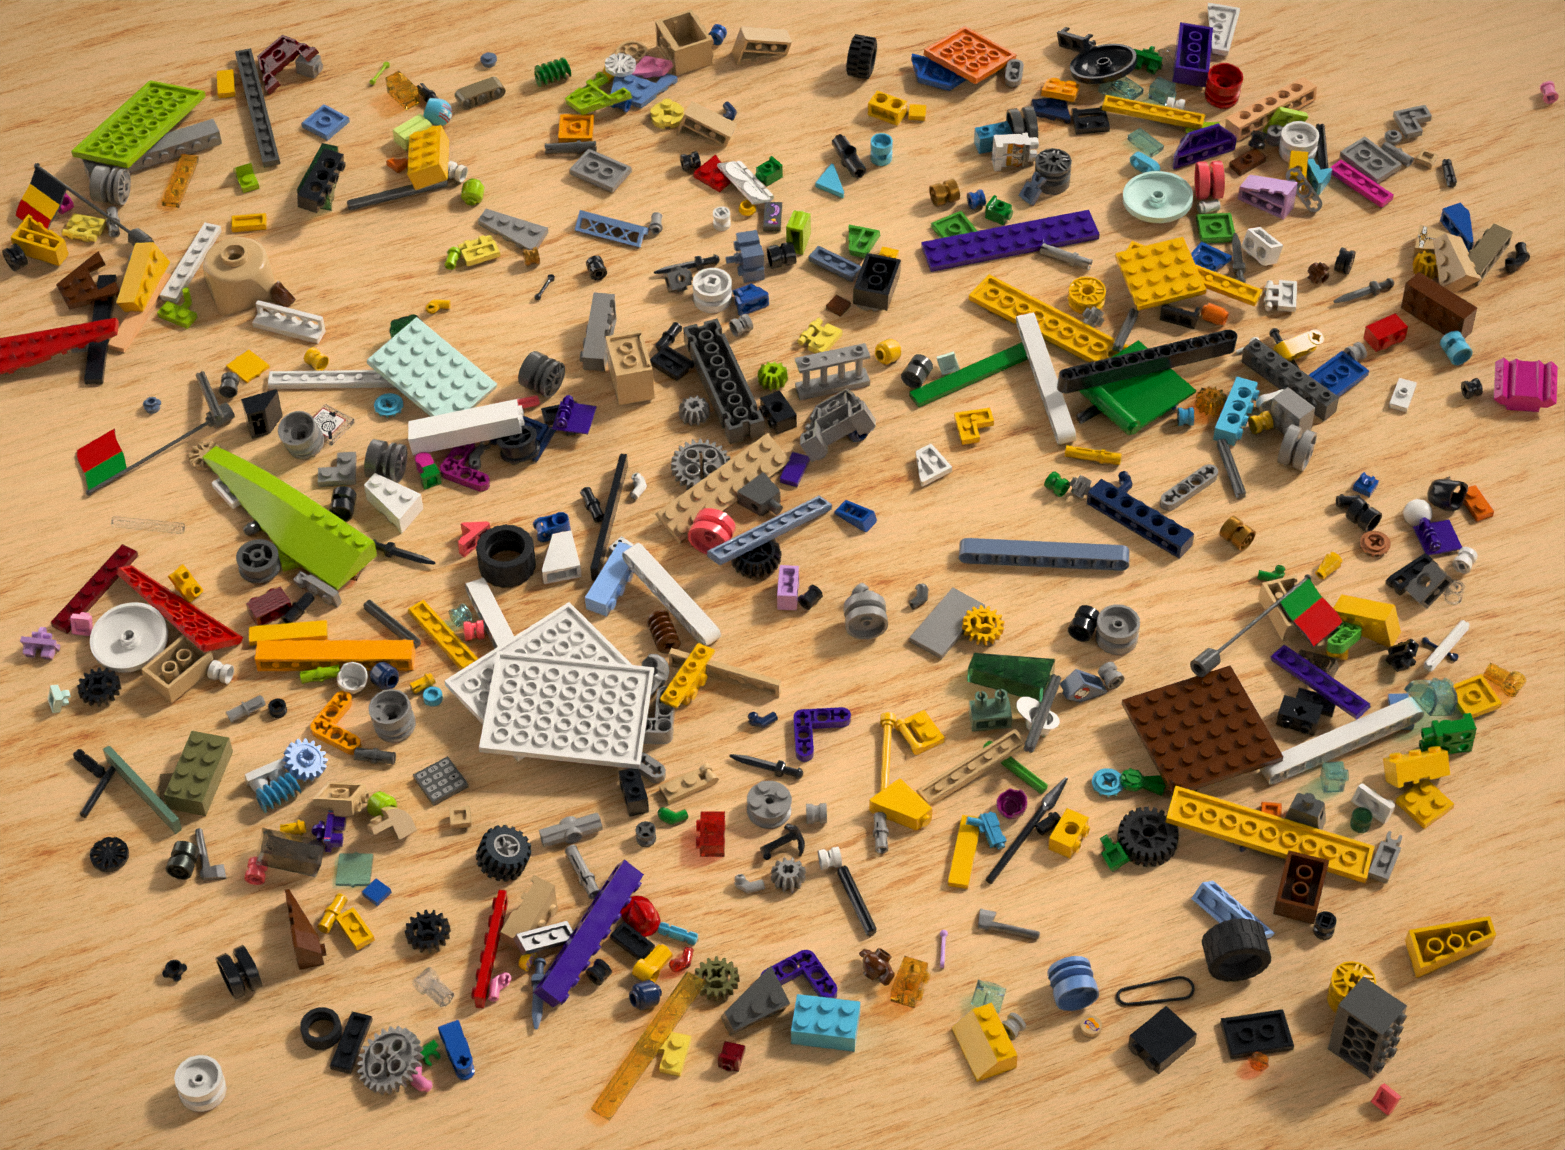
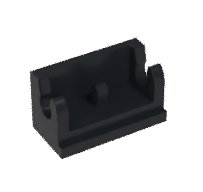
(1075, 42)
(1179, 316)

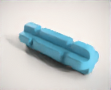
(678, 933)

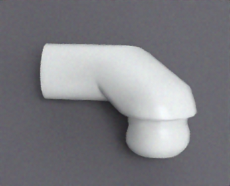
(639, 484)

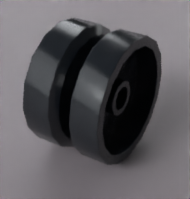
(242, 970)

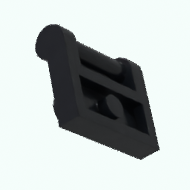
(1090, 124)

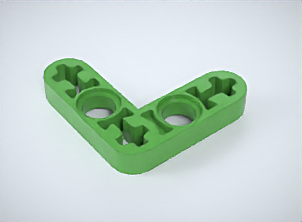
(1343, 638)

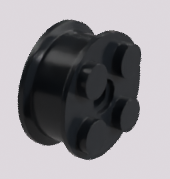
(520, 446)

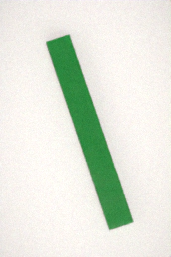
(968, 375)

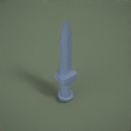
(537, 1003)

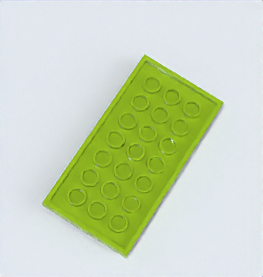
(138, 124)

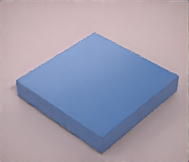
(325, 122)

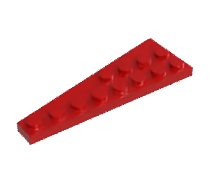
(39, 346)
(191, 621)

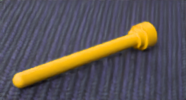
(887, 721)

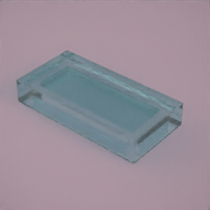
(1145, 142)

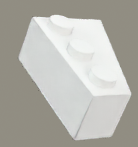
(393, 500)

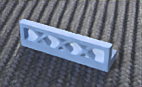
(613, 222)
(1222, 905)

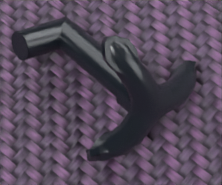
(794, 834)

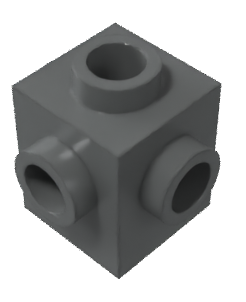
(672, 278)

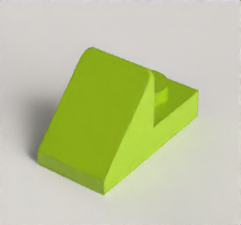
(246, 177)

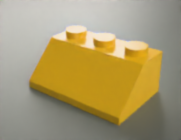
(985, 1043)

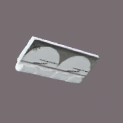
(746, 182)

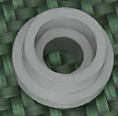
(1393, 137)

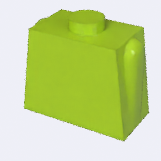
(799, 230)

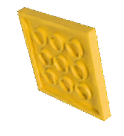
(1160, 273)

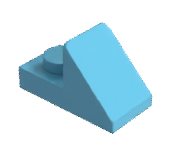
(1317, 177)

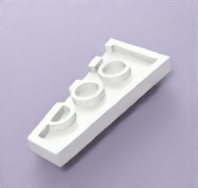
(1224, 23)

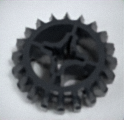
(757, 560)

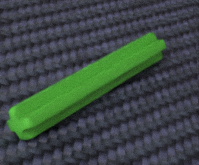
(1023, 773)

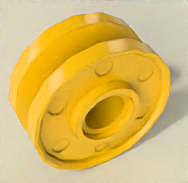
(1086, 293)

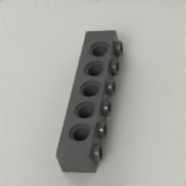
(1285, 374)

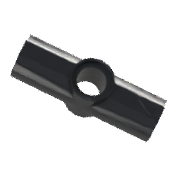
(848, 156)

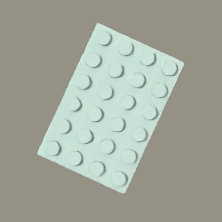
(431, 371)

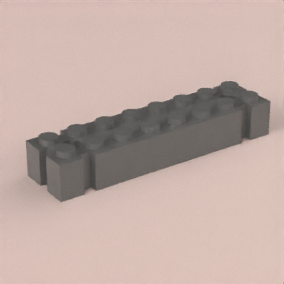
(723, 381)

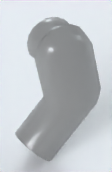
(746, 886)

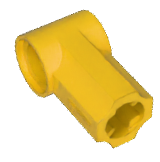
(651, 966)

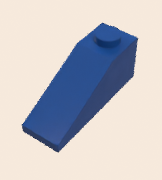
(1458, 223)

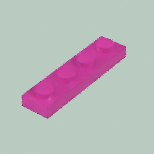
(1361, 183)

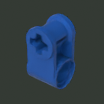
(551, 525)

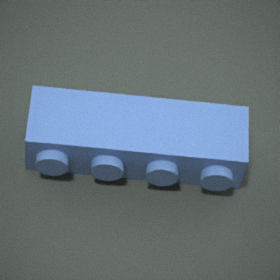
(609, 583)

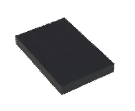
(1258, 1033)

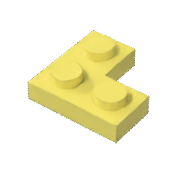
(675, 1053)

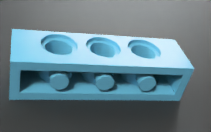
(1236, 410)

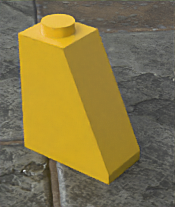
(902, 805)

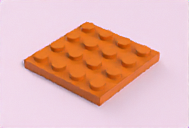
(969, 54)

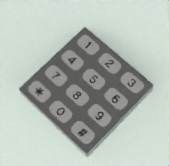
(440, 781)

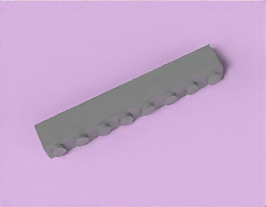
(171, 146)

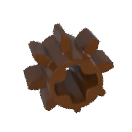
(1318, 272)

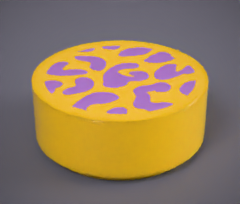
(527, 961)

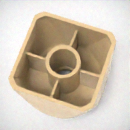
(238, 274)

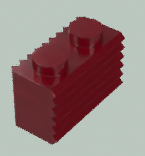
(268, 606)

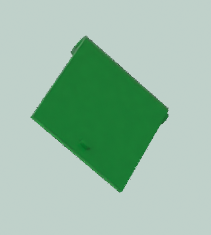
(1139, 399)

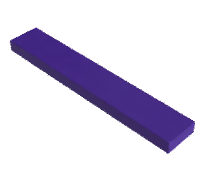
(1320, 682)

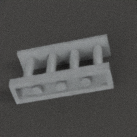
(833, 383)

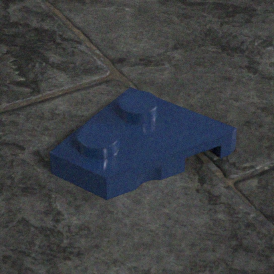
(1051, 109)

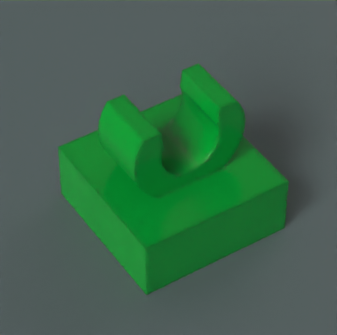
(428, 1049)

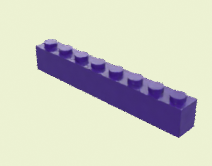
(588, 934)

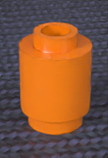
(1214, 314)

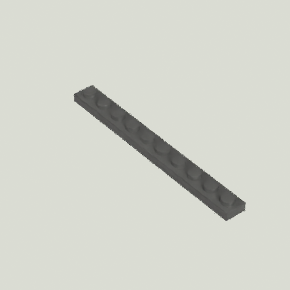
(257, 108)

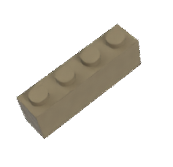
(1489, 249)

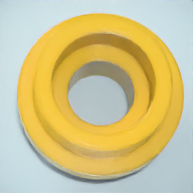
(746, 208)

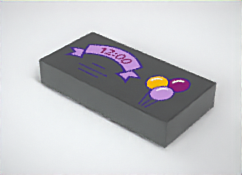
(772, 216)

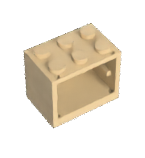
(684, 42)
(630, 367)

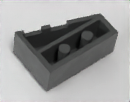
(758, 1002)

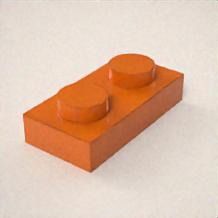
(1477, 504)

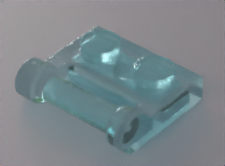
(1124, 86)

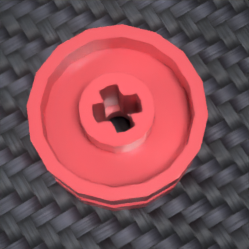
(1209, 180)
(710, 529)

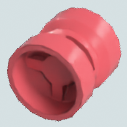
(470, 632)
(255, 873)

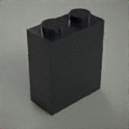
(1162, 1040)

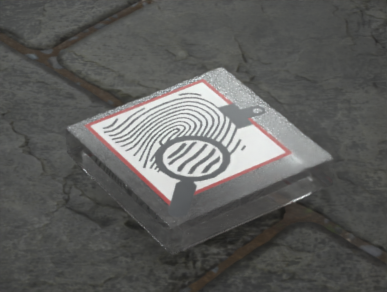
(332, 423)

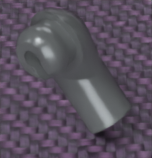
(922, 596)

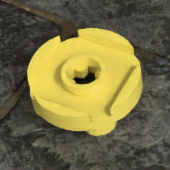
(661, 120)

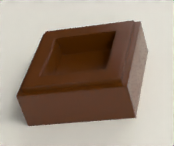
(838, 305)

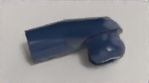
(1125, 481)

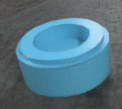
(432, 696)

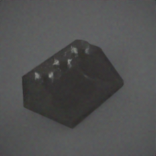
(290, 852)

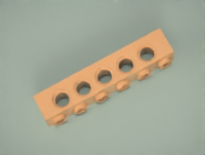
(1259, 113)

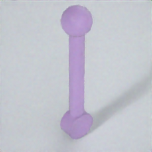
(943, 933)

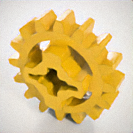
(983, 625)

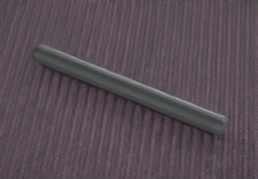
(390, 195)
(1042, 713)

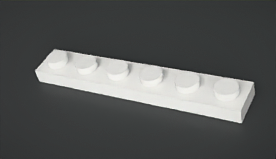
(190, 262)

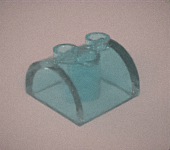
(1434, 696)

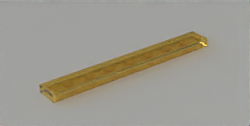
(648, 1046)

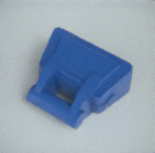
(750, 298)

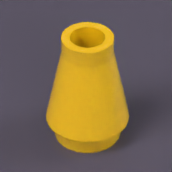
(1329, 564)

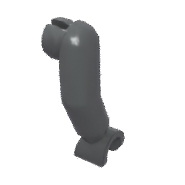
(474, 457)

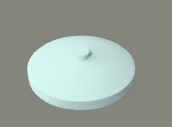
(1157, 197)

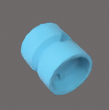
(881, 149)
(1456, 348)

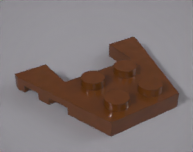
(80, 289)

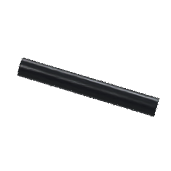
(98, 791)

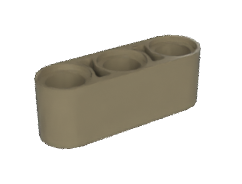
(480, 93)

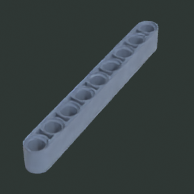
(1044, 554)

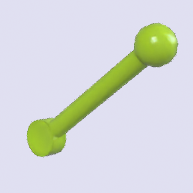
(385, 65)

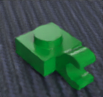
(1114, 853)

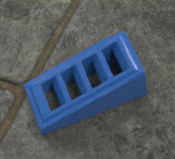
(863, 523)

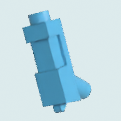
(989, 825)

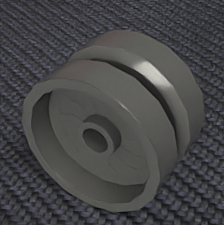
(1023, 121)

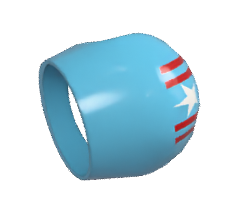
(438, 112)

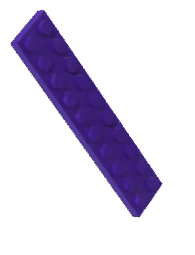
(1009, 240)

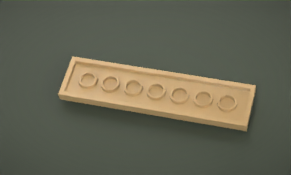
(721, 486)

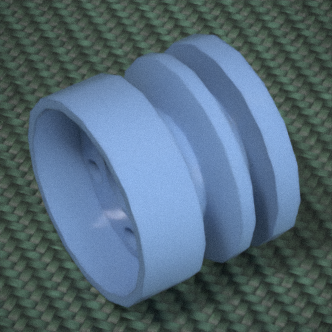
(1073, 983)

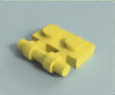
(84, 227)
(479, 250)
(825, 337)

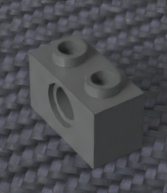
(1439, 583)

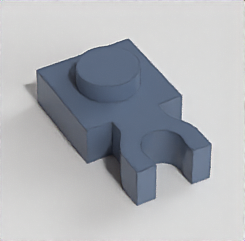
(1031, 189)

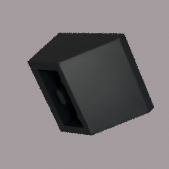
(262, 412)

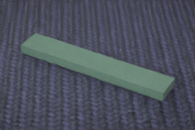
(142, 789)

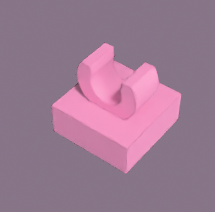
(81, 624)

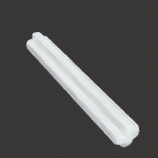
(1446, 645)

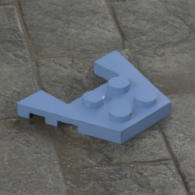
(641, 89)

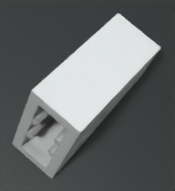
(561, 559)

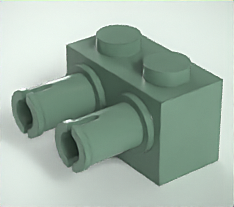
(990, 713)

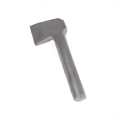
(208, 872)
(986, 922)

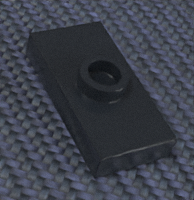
(1314, 697)
(632, 941)

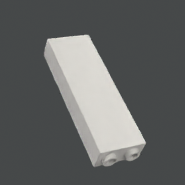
(465, 427)

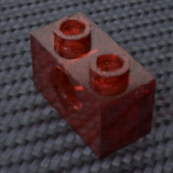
(711, 823)

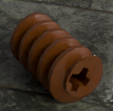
(663, 631)

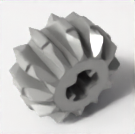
(694, 410)
(788, 874)

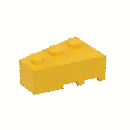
(1376, 618)

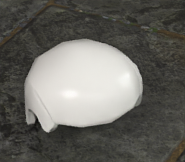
(1416, 510)
(352, 677)

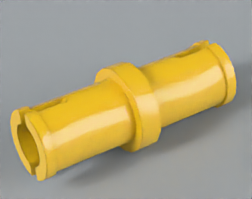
(331, 913)

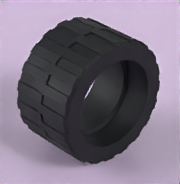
(506, 539)
(1236, 950)

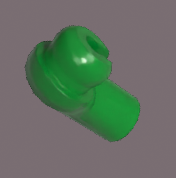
(1278, 573)
(671, 817)

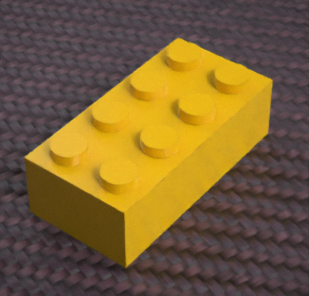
(428, 157)

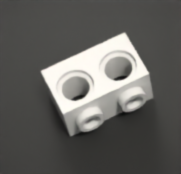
(1262, 246)

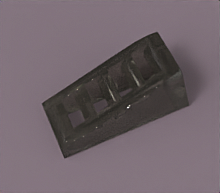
(1329, 664)

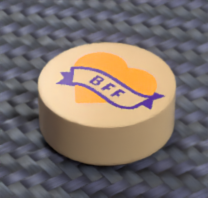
(1091, 1026)

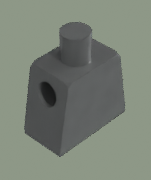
(760, 496)
(1307, 811)

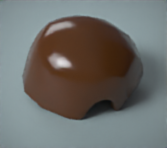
(281, 295)

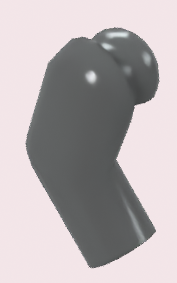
(252, 528)

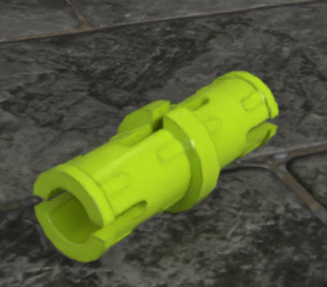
(319, 674)

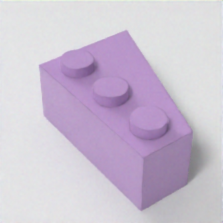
(1269, 194)

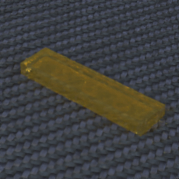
(180, 180)

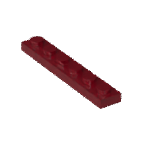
(95, 587)

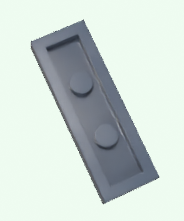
(835, 263)

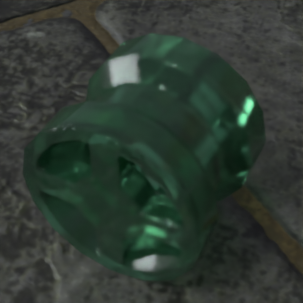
(1363, 815)

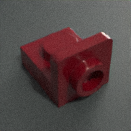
(731, 1056)

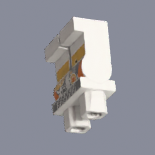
(1013, 150)

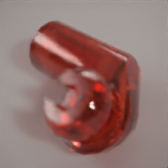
(683, 963)

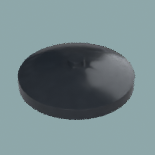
(1103, 64)

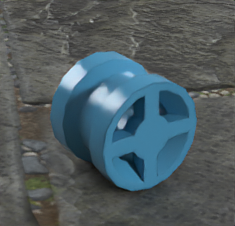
(1185, 416)

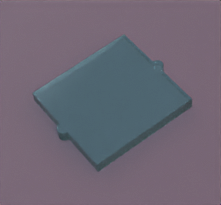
(354, 869)

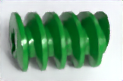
(552, 70)

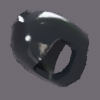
(1442, 494)

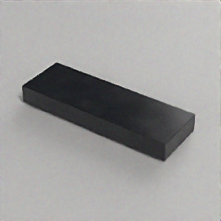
(351, 1042)

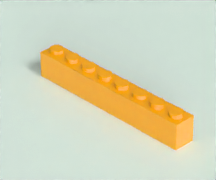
(310, 654)

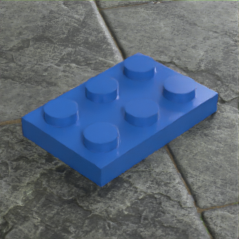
(1340, 373)

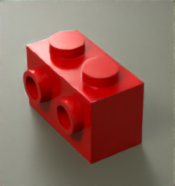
(1385, 332)

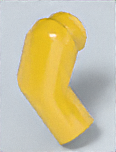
(435, 305)

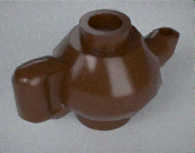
(877, 965)

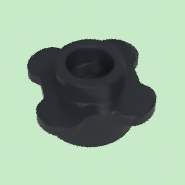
(174, 965)

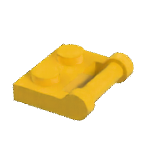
(923, 728)

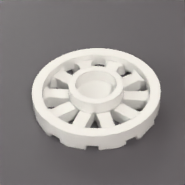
(622, 64)

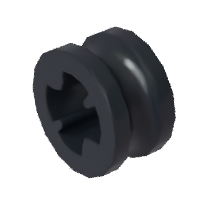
(276, 703)

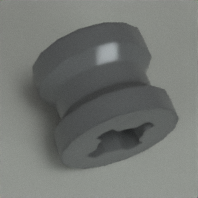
(645, 828)

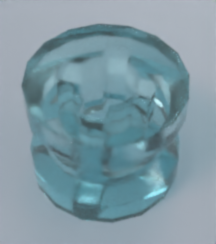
(460, 614)

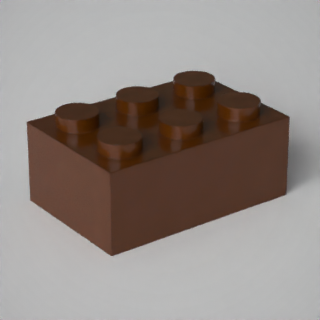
(1301, 887)

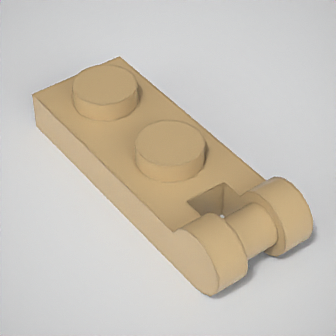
(688, 784)

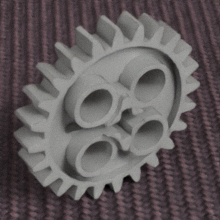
(683, 465)
(390, 1060)

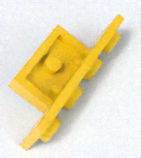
(689, 678)

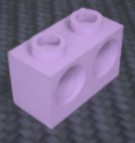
(788, 587)

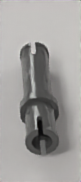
(570, 147)

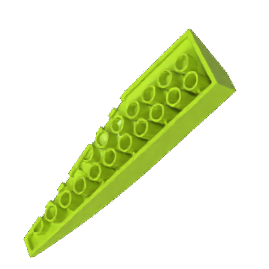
(294, 521)

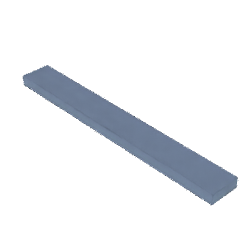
(769, 530)

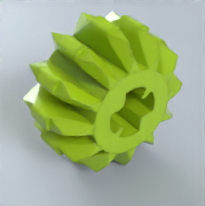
(772, 376)

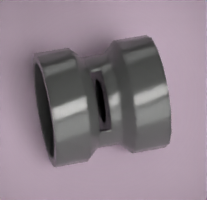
(229, 385)

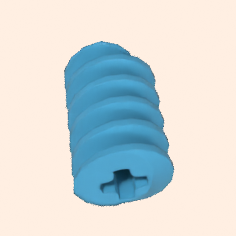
(276, 791)

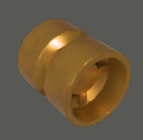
(944, 192)
(1238, 533)

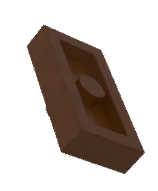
(1247, 161)

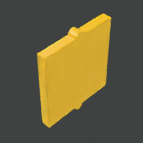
(248, 366)

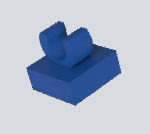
(1365, 485)

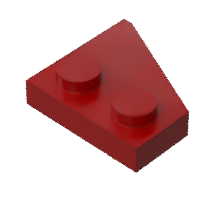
(712, 175)

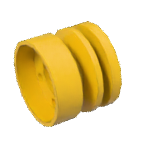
(1344, 979)

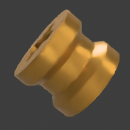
(531, 256)

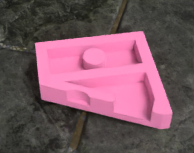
(652, 67)

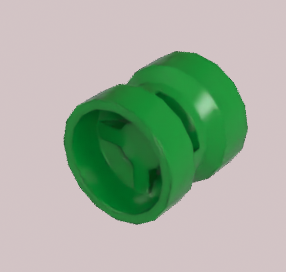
(1057, 484)

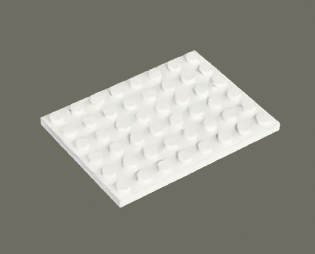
(559, 634)
(567, 710)

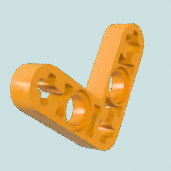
(330, 726)

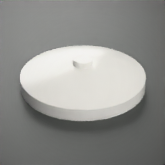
(128, 637)

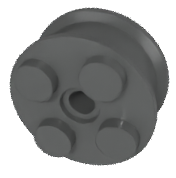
(258, 561)

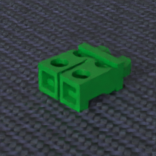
(1451, 736)

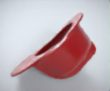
(641, 916)

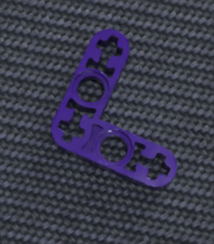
(811, 722)
(807, 970)

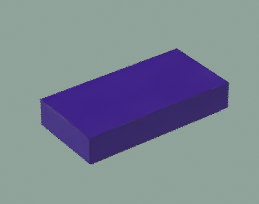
(794, 469)

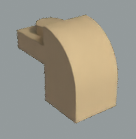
(395, 819)

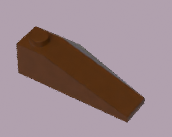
(304, 937)

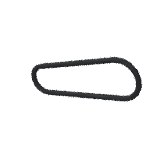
(1159, 1000)

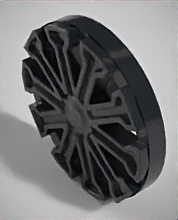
(109, 854)

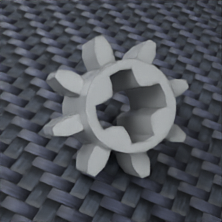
(1093, 317)
(1080, 486)

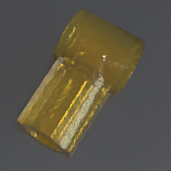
(1509, 682)

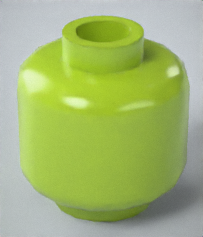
(472, 191)
(378, 801)

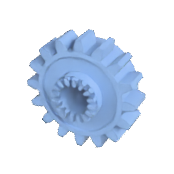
(304, 760)

